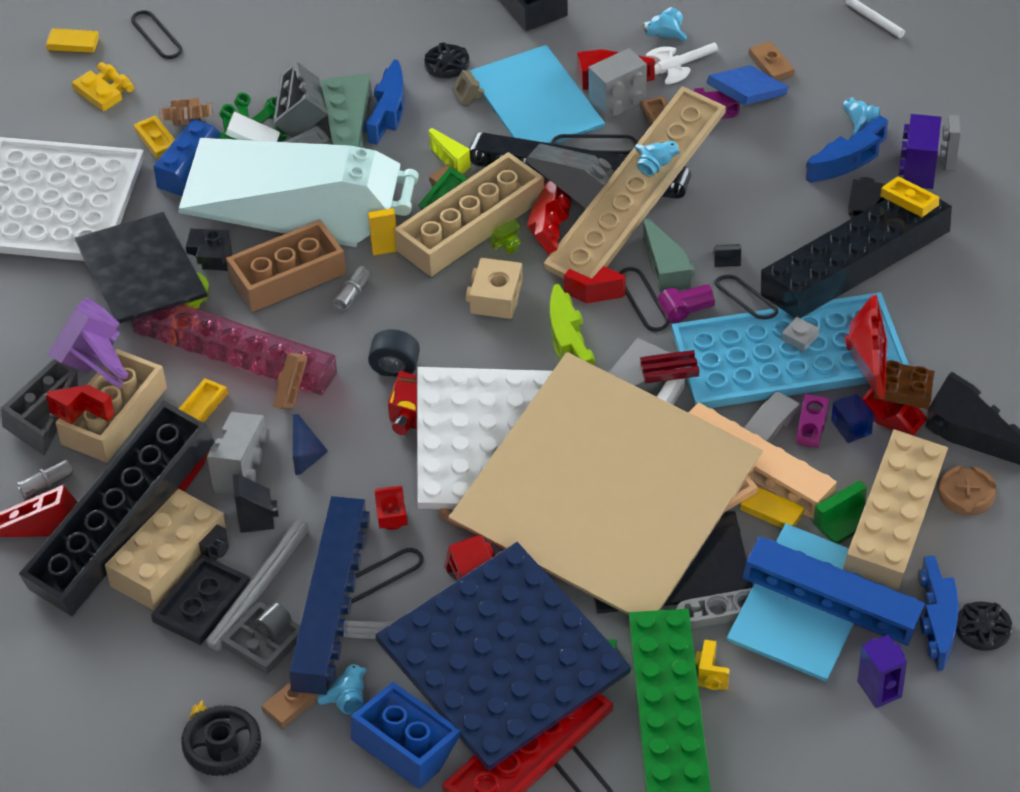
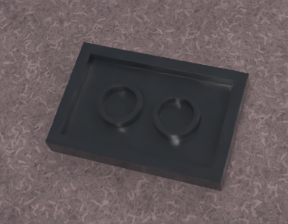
(200, 599)

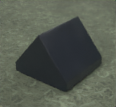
(727, 255)

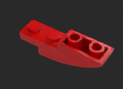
(547, 214)

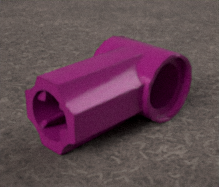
(678, 304)

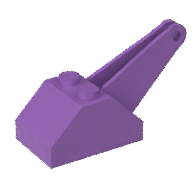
(88, 342)

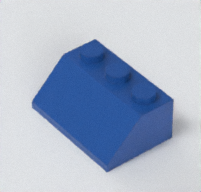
(176, 162)
(404, 734)

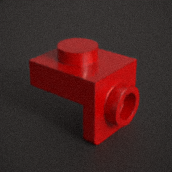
(390, 507)

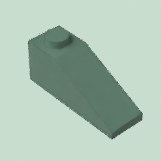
(667, 259)

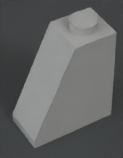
(629, 367)

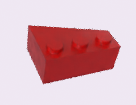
(467, 556)

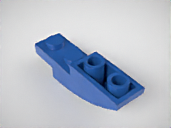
(389, 103)
(847, 155)
(940, 612)

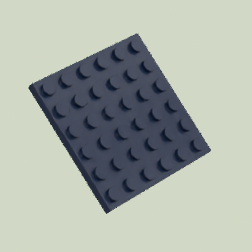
(503, 655)

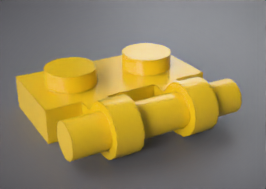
(98, 91)

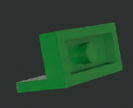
(841, 513)

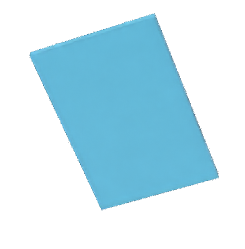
(536, 97)
(791, 629)

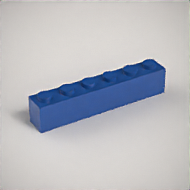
(833, 590)

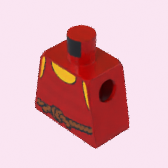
(403, 403)

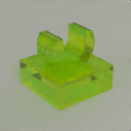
(506, 236)

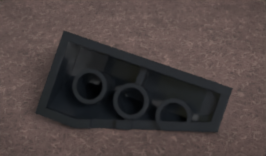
(970, 422)

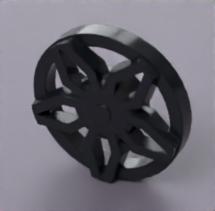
(446, 60)
(984, 625)

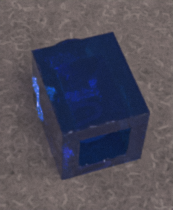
(852, 418)

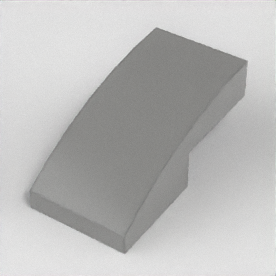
(773, 415)

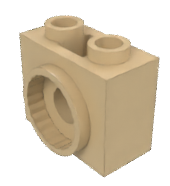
(495, 288)

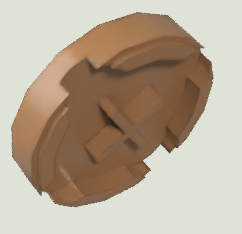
(967, 490)

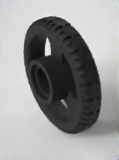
(220, 729)

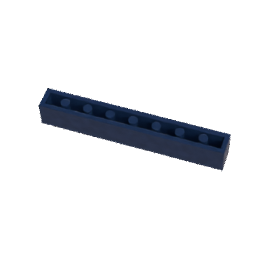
(329, 596)

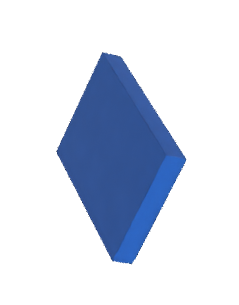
(747, 85)

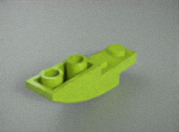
(565, 327)

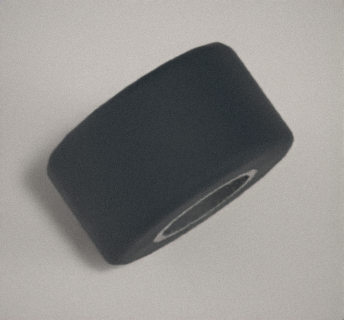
(393, 352)

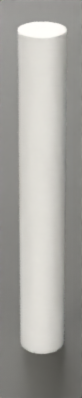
(876, 18)

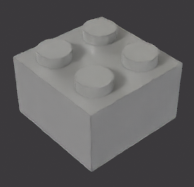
(617, 83)

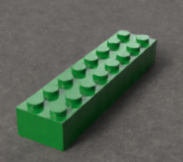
(668, 702)

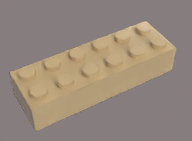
(468, 214)
(895, 509)

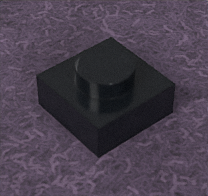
(214, 543)

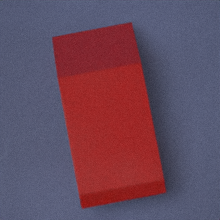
(603, 286)
(73, 402)
(894, 415)

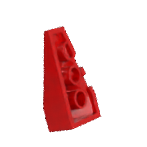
(870, 345)

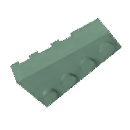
(347, 108)

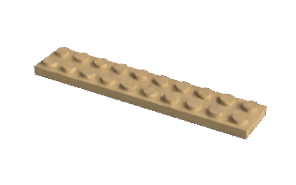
(630, 193)

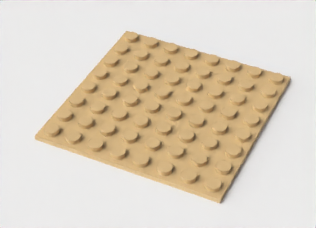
(607, 486)

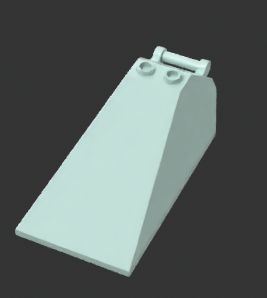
(294, 185)

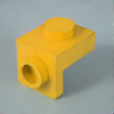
(710, 675)

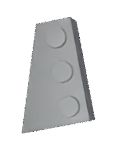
(237, 451)

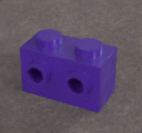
(882, 670)

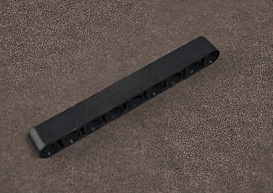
(489, 147)

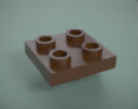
(908, 385)

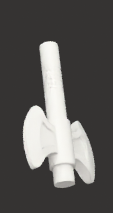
(672, 64)

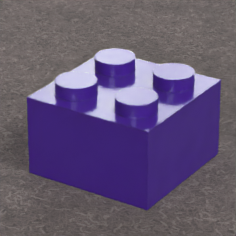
(920, 150)

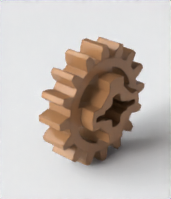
(185, 110)

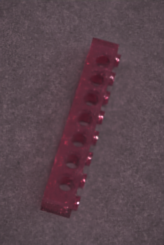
(236, 344)

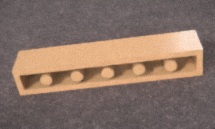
(776, 469)

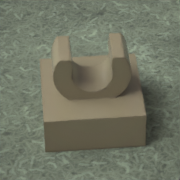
(467, 88)

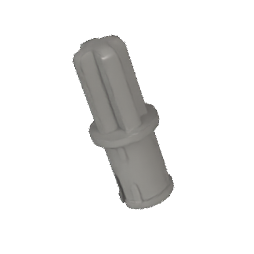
(351, 289)
(44, 478)

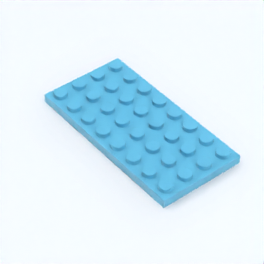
(748, 361)

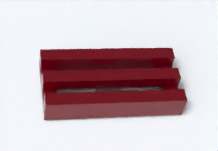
(669, 363)

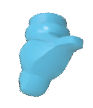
(666, 25)
(860, 113)
(655, 156)
(346, 690)

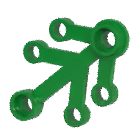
(242, 108)

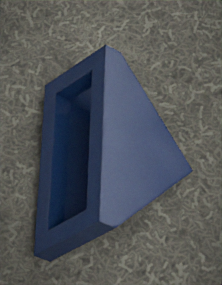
(306, 446)

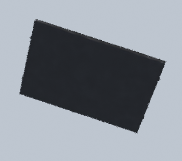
(140, 267)
(715, 568)

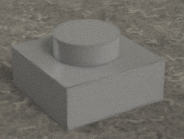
(800, 334)

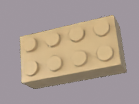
(130, 404)
(162, 549)

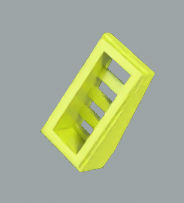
(449, 151)

